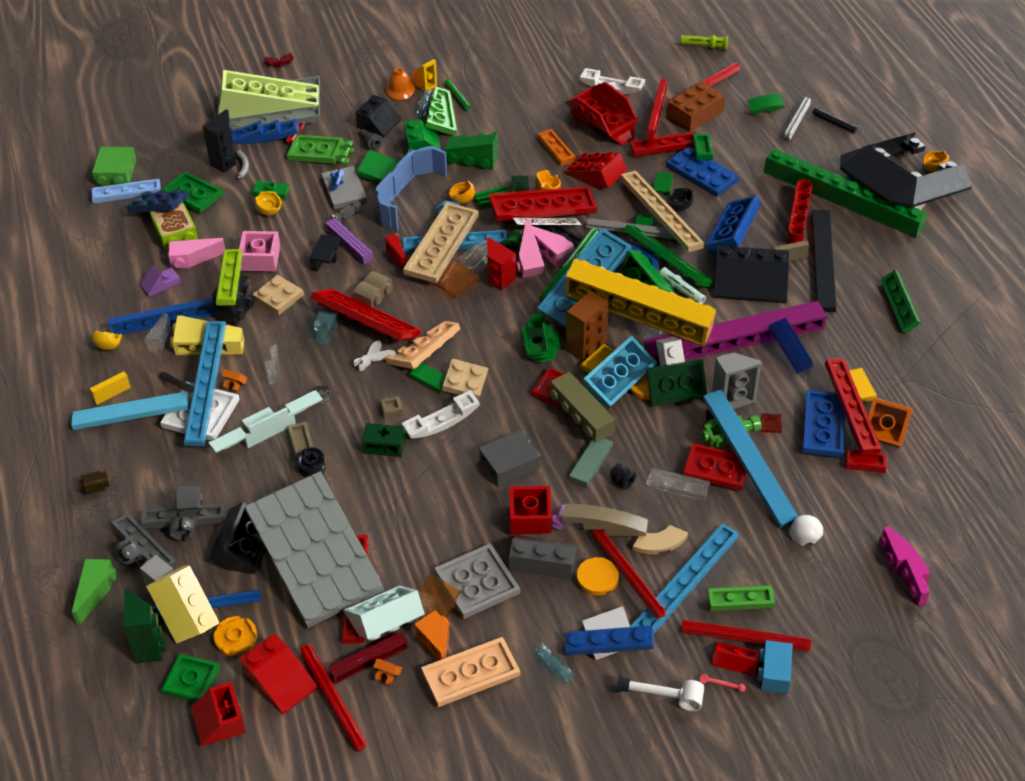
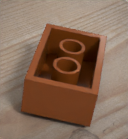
(695, 106)
(587, 325)

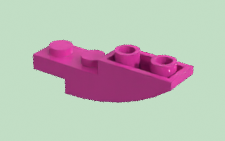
(908, 561)

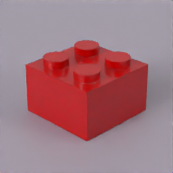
(530, 510)

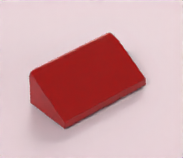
(735, 658)

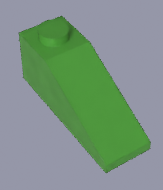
(92, 587)

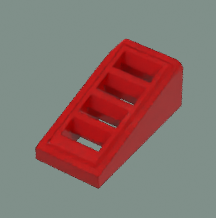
(395, 250)

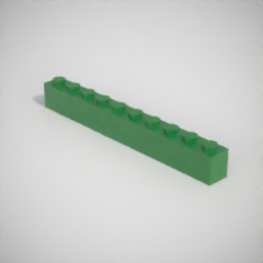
(845, 193)

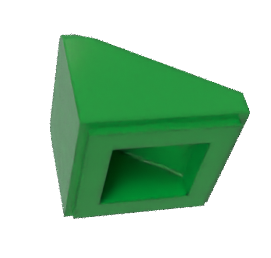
(663, 182)
(647, 220)

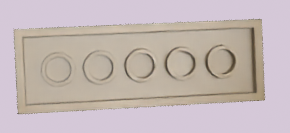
(441, 242)

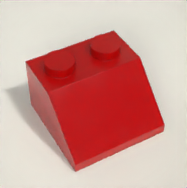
(500, 264)

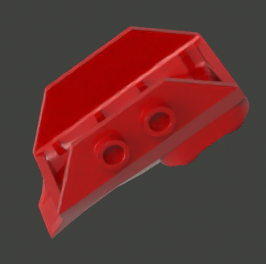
(605, 110)

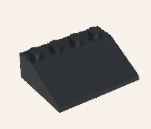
(751, 274)

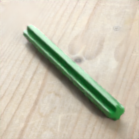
(575, 254)

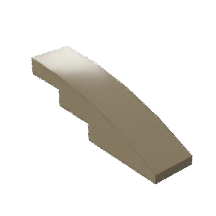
(611, 520)

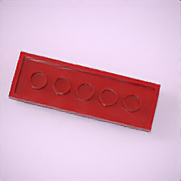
(542, 203)
(365, 314)

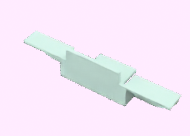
(266, 423)

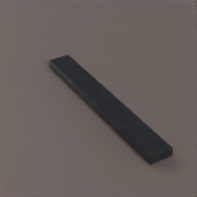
(824, 260)

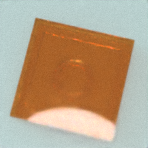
(457, 279)

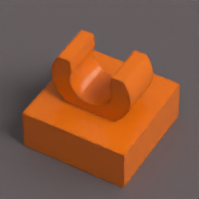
(233, 377)
(386, 668)

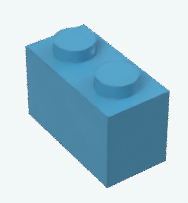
(776, 666)

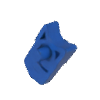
(336, 179)

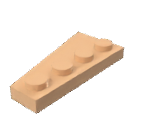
(423, 346)

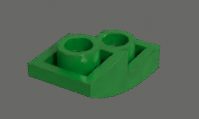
(766, 102)

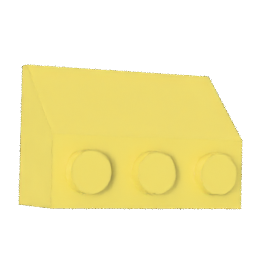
(182, 604)

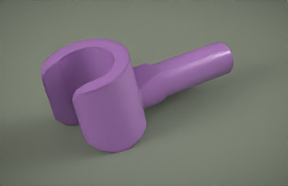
(557, 520)

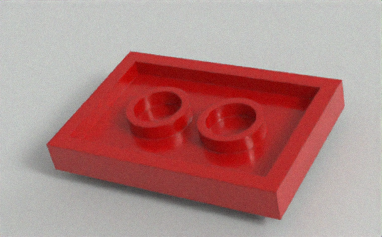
(716, 466)

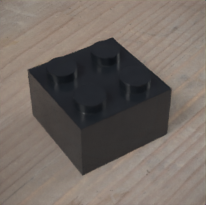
(235, 313)

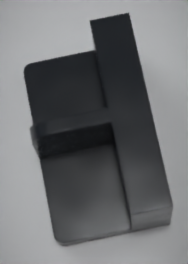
(324, 251)

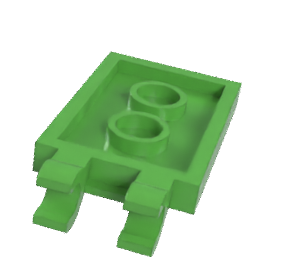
(320, 149)

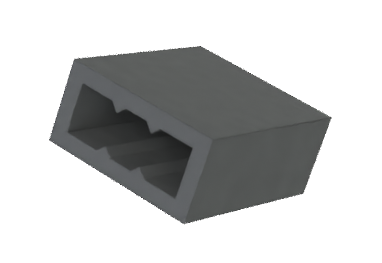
(509, 458)

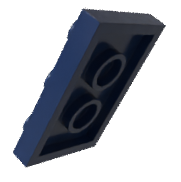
(157, 201)

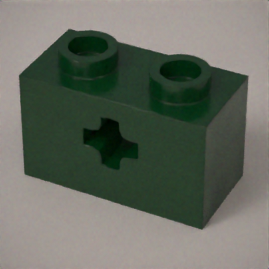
(383, 440)

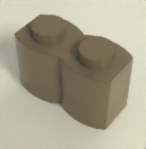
(373, 289)

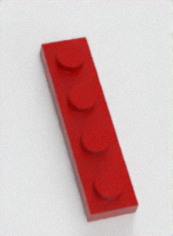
(662, 144)

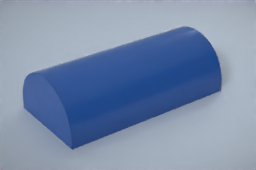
(733, 223)

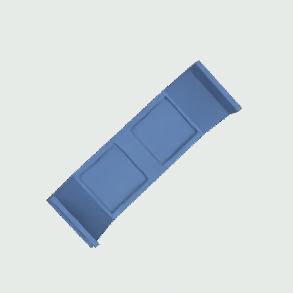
(415, 163)

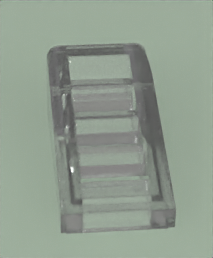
(158, 334)

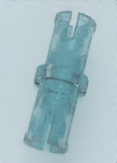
(424, 103)
(555, 663)

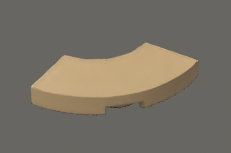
(662, 541)

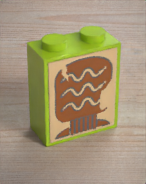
(173, 225)

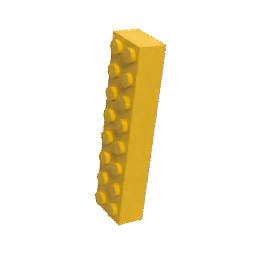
(642, 302)

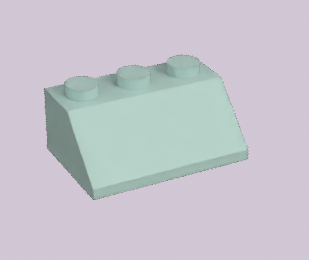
(385, 612)

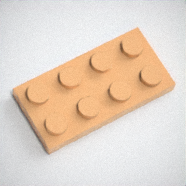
(470, 671)

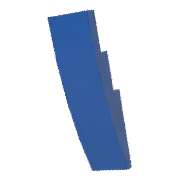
(260, 133)

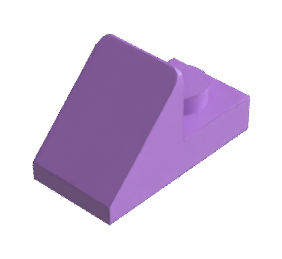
(158, 281)

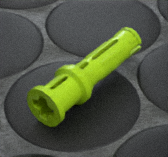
(712, 42)

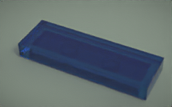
(791, 345)

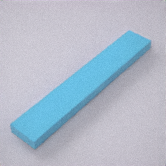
(130, 410)

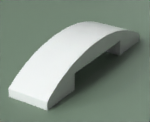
(592, 77)
(442, 419)

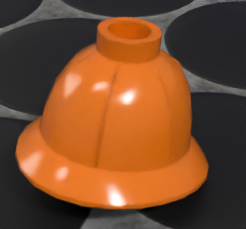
(400, 85)

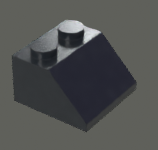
(377, 116)

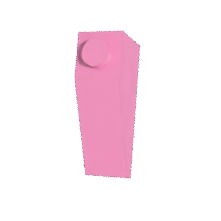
(553, 246)
(193, 252)
(529, 259)

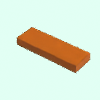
(556, 147)

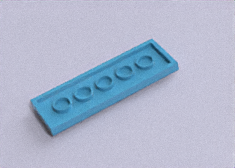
(603, 251)

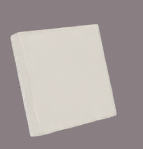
(608, 620)

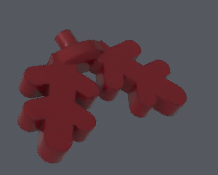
(283, 60)

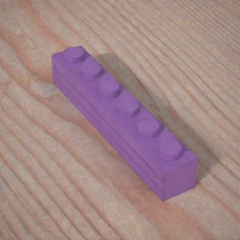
(349, 241)

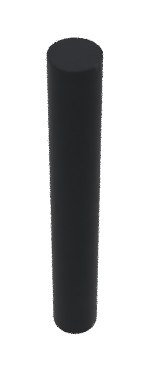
(835, 120)
(177, 382)

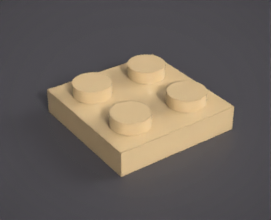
(278, 294)
(465, 377)

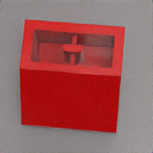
(218, 714)

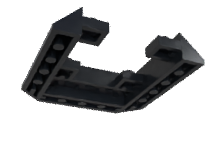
(896, 185)

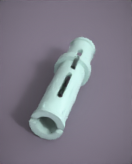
(696, 296)

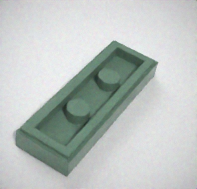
(590, 461)

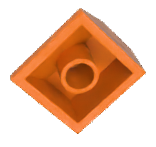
(889, 420)

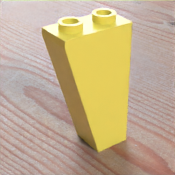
(190, 333)

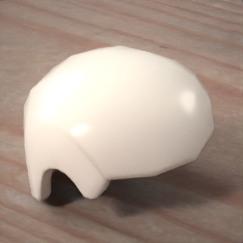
(806, 530)

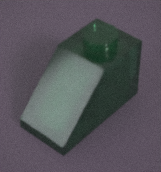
(519, 183)

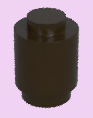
(93, 482)

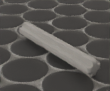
(797, 117)

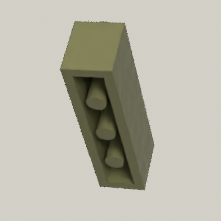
(582, 407)

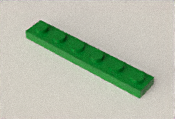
(664, 253)

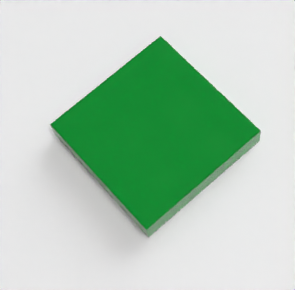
(376, 166)
(190, 678)

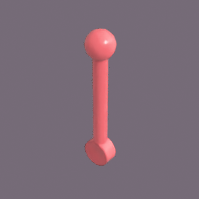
(704, 679)

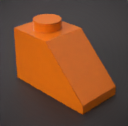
(434, 634)

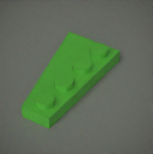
(441, 112)

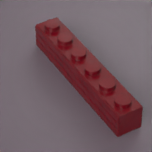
(366, 658)

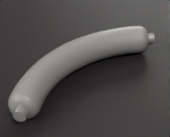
(245, 164)

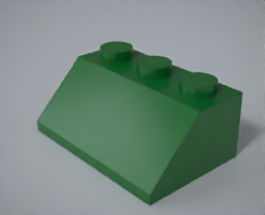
(638, 267)

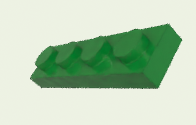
(900, 301)

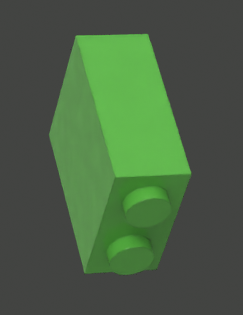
(114, 166)

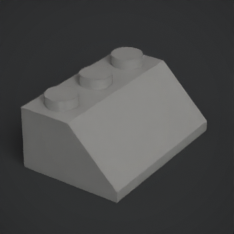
(737, 378)

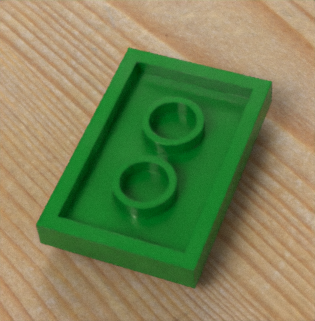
(200, 192)

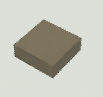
(391, 407)

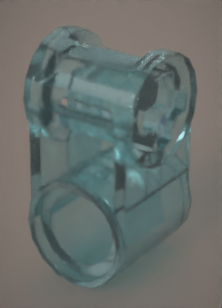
(325, 326)

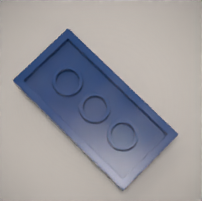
(703, 173)
(823, 424)

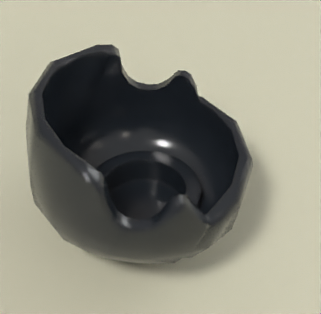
(680, 199)

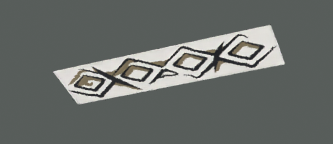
(548, 221)

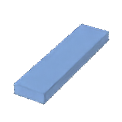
(124, 191)

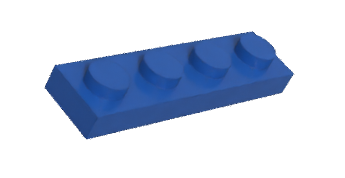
(609, 640)

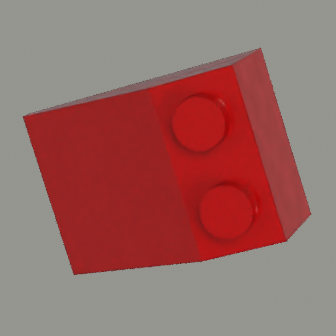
(277, 673)

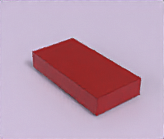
(865, 462)

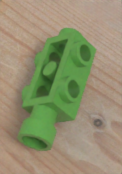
(714, 436)

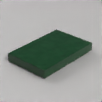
(676, 382)

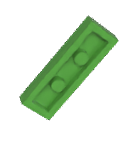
(741, 598)

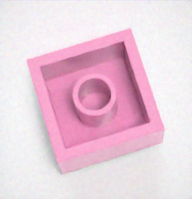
(259, 250)

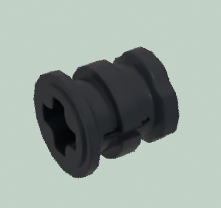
(623, 475)

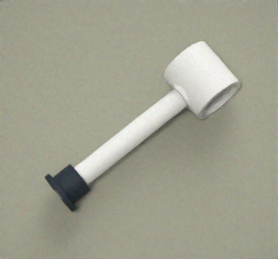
(690, 693)

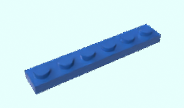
(147, 319)

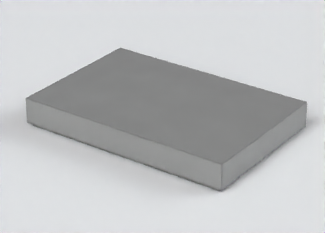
(348, 191)

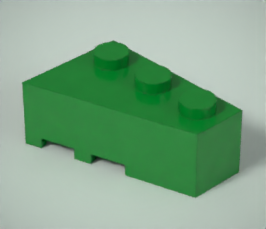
(473, 151)

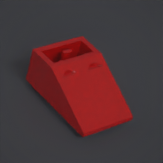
(597, 169)

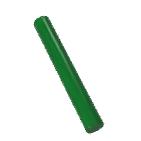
(457, 94)

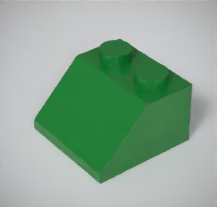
(419, 136)

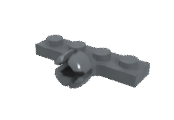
(182, 521)
(137, 542)

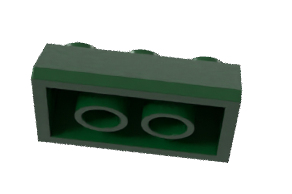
(142, 629)

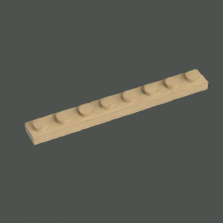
(662, 211)

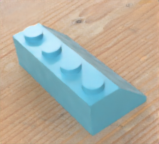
(618, 372)

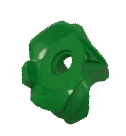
(539, 328)

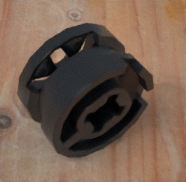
(311, 461)

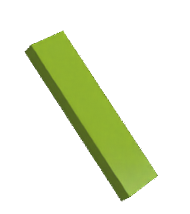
(229, 277)

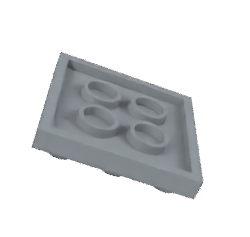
(480, 578)

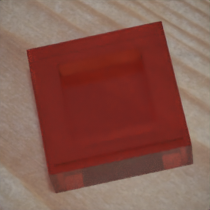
(771, 423)

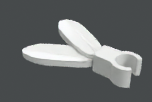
(373, 354)

